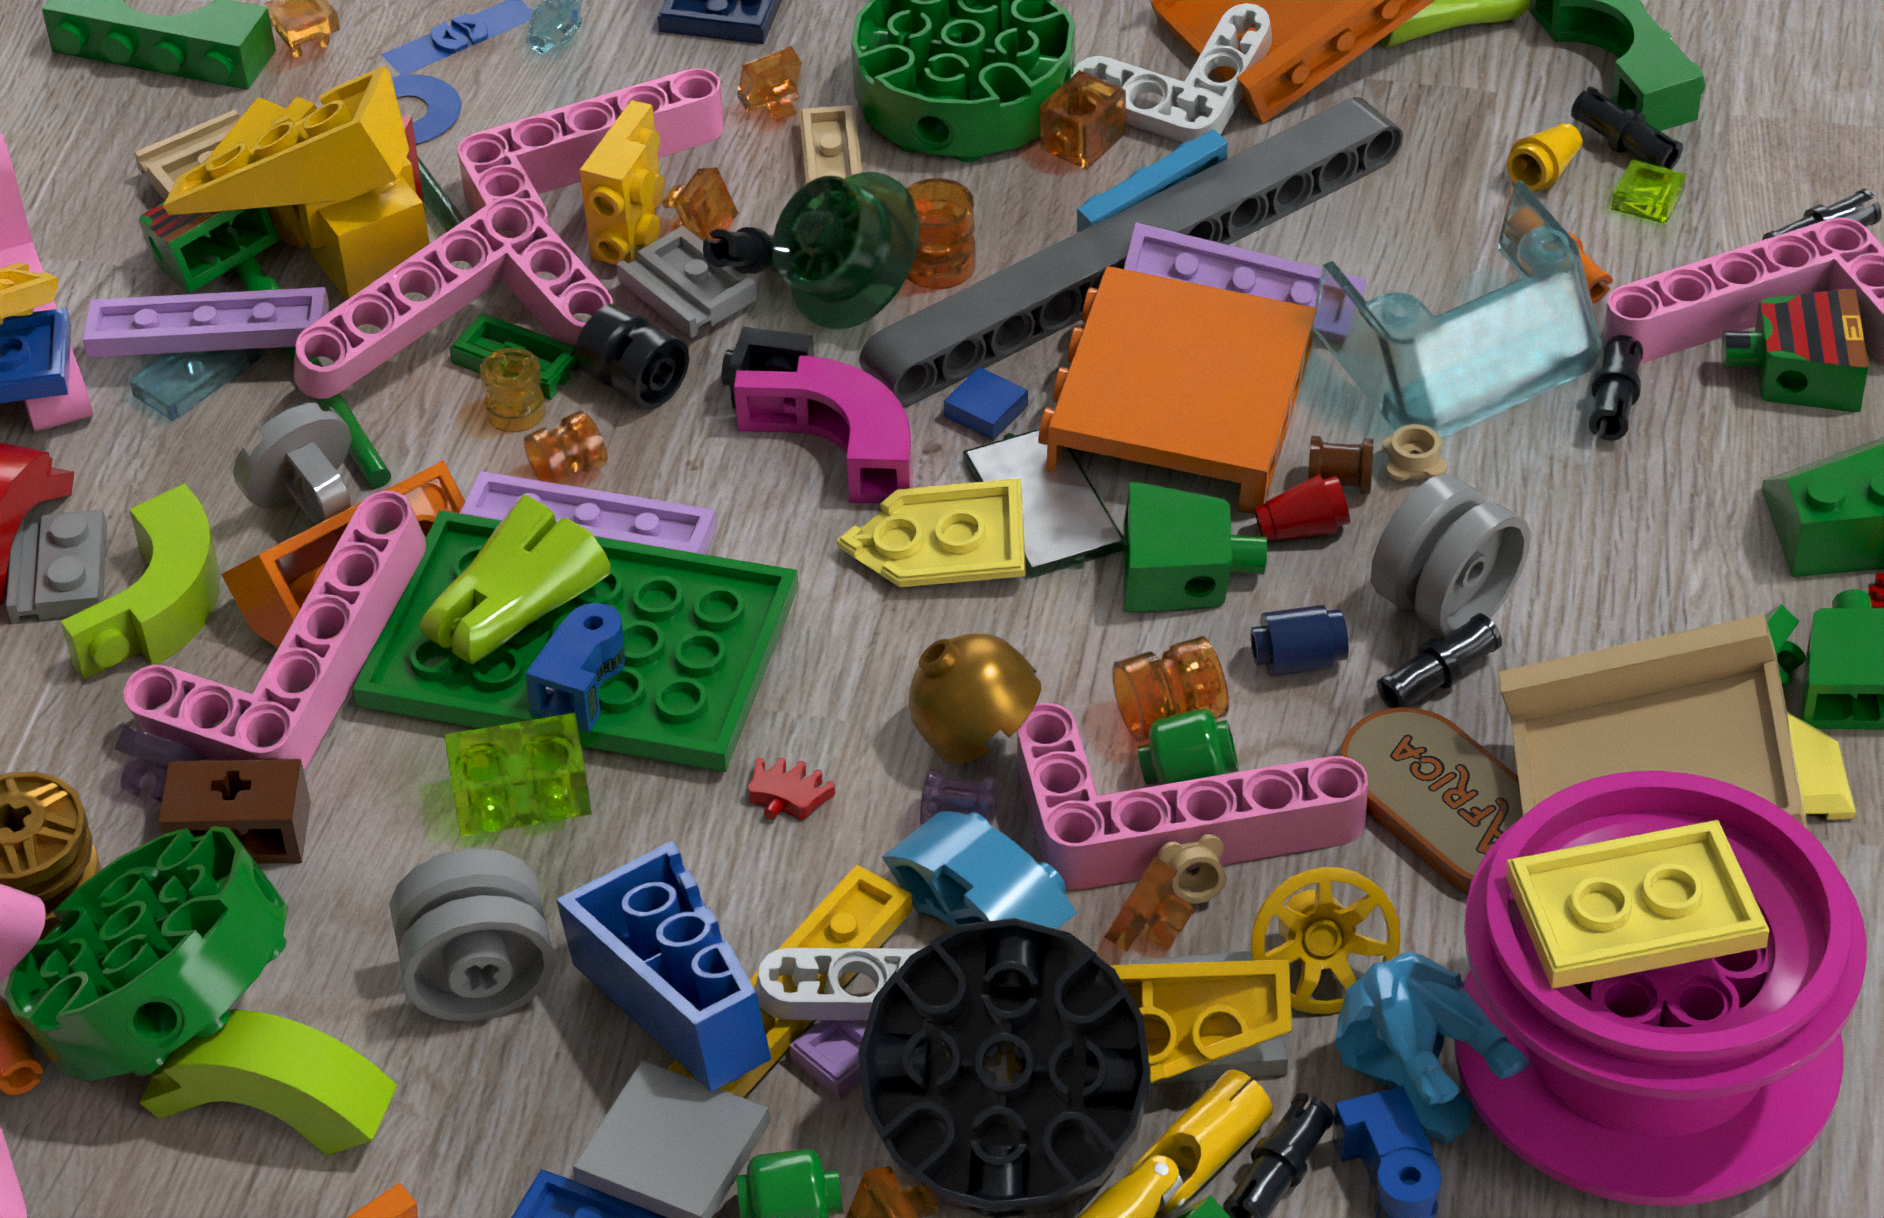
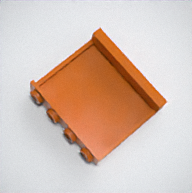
(1307, 44)
(1182, 379)

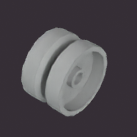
(1449, 554)
(471, 935)

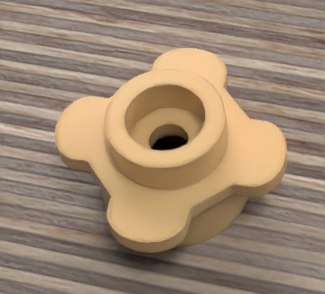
(1414, 453)
(1203, 881)

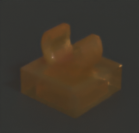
(302, 22)
(771, 83)
(702, 203)
(1150, 910)
(883, 1197)

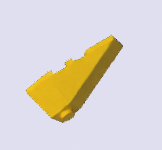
(328, 156)
(1204, 1010)

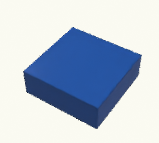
(986, 403)

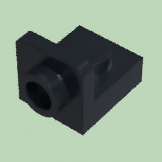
(764, 351)

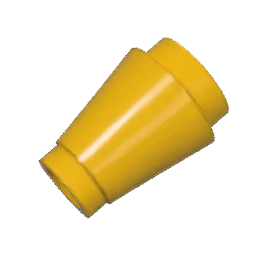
(1543, 156)

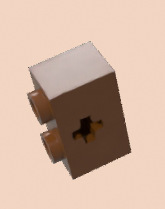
(257, 799)

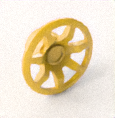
(1322, 931)

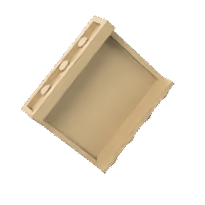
(1666, 703)

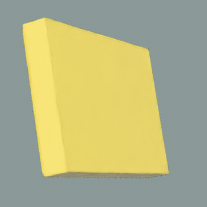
(1636, 904)

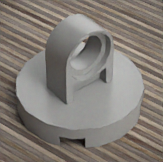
(298, 463)

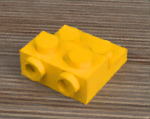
(623, 187)

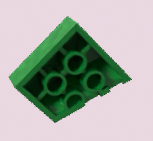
(1831, 512)

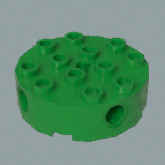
(960, 71)
(149, 955)

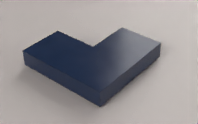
(719, 19)

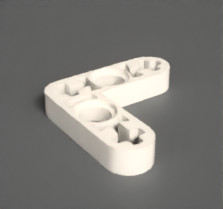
(1197, 92)
(804, 967)

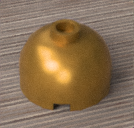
(969, 693)

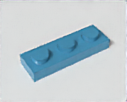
(1145, 182)

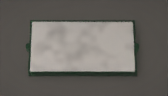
(1060, 508)

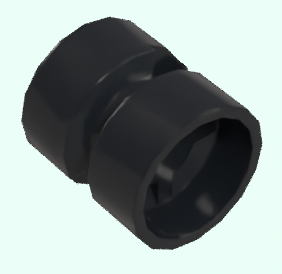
(632, 355)

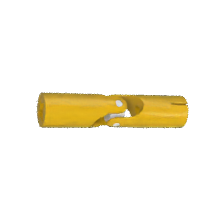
(1197, 1142)

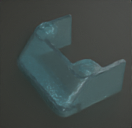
(1480, 354)

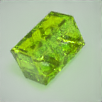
(517, 774)

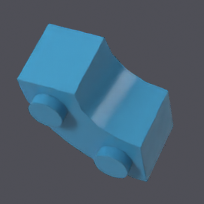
(976, 874)

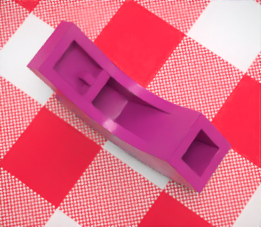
(840, 406)

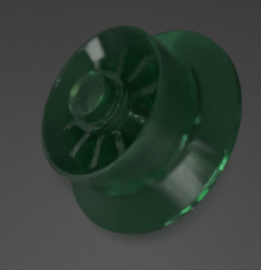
(846, 246)

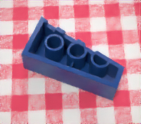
(666, 965)

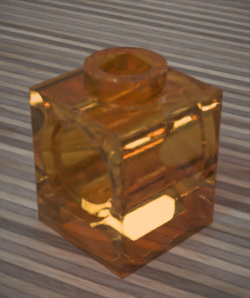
(1083, 119)

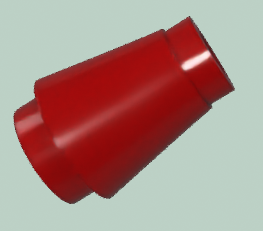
(1304, 510)

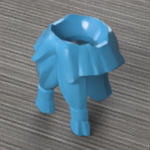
(1396, 1030)

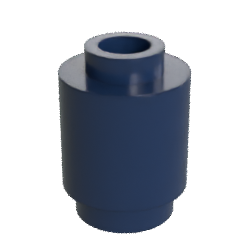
(1299, 640)

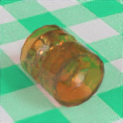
(945, 240)
(1181, 682)

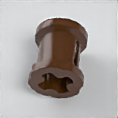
(1347, 461)

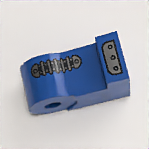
(576, 663)
(1393, 1150)

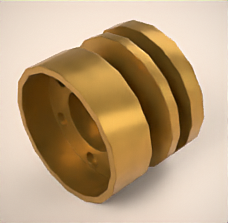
(44, 839)

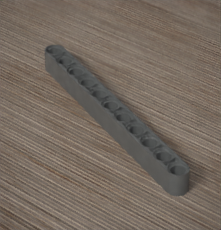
(1051, 286)

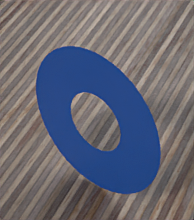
(442, 102)

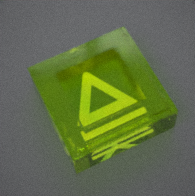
(1649, 191)

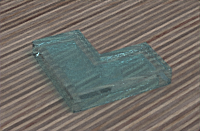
(187, 378)

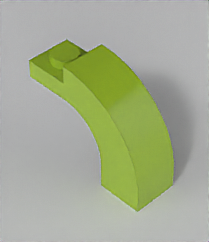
(167, 601)
(282, 1069)

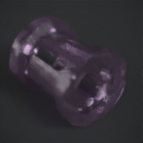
(958, 796)

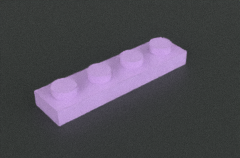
(1224, 266)
(201, 321)
(598, 511)

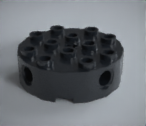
(955, 1014)

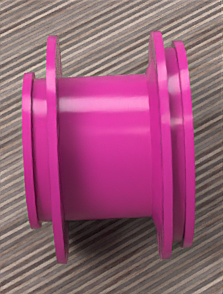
(1682, 1072)

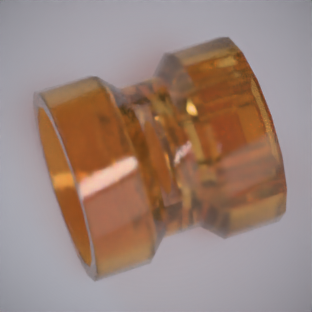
(566, 449)

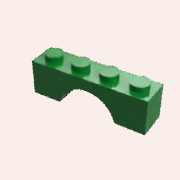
(214, 44)
(1650, 67)

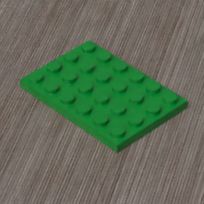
(691, 636)

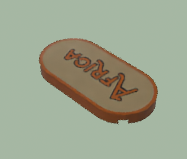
(1434, 788)

